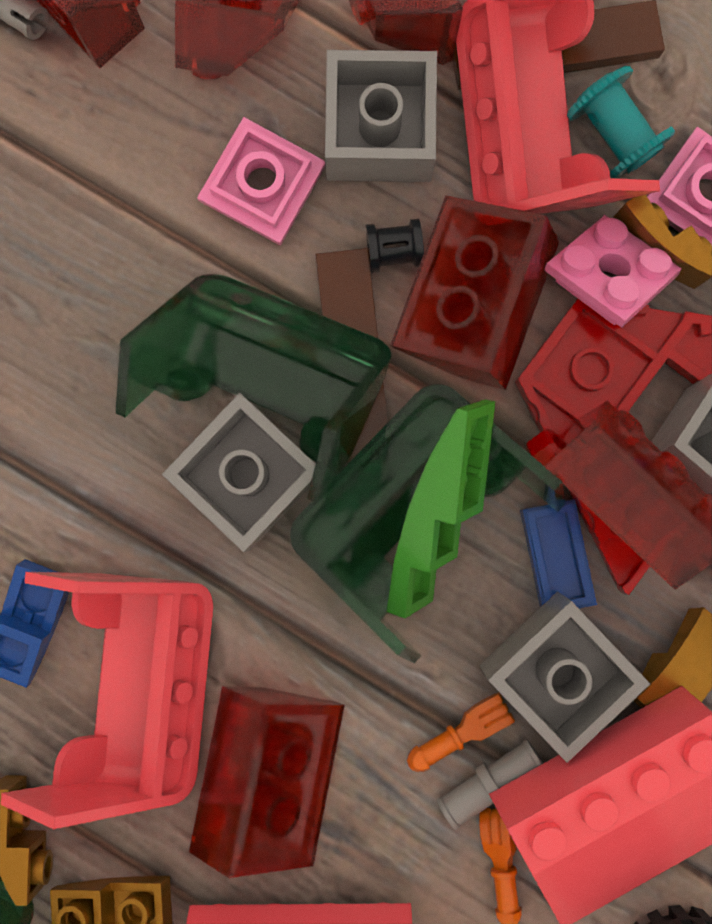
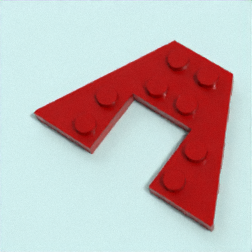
(596, 362)

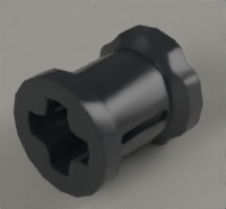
(408, 234)

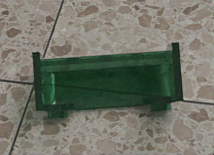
(266, 351)
(370, 497)

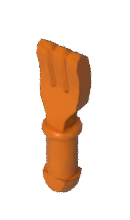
(476, 724)
(501, 848)

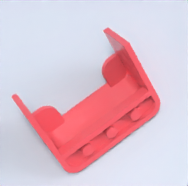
(520, 110)
(146, 704)

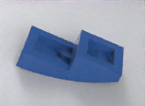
(27, 624)

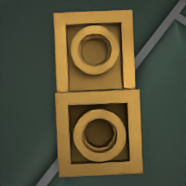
(685, 249)
(685, 663)
(23, 853)
(113, 901)

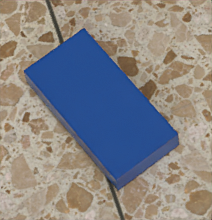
(558, 554)

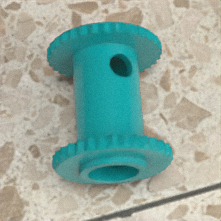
(620, 122)

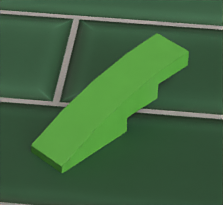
(445, 496)

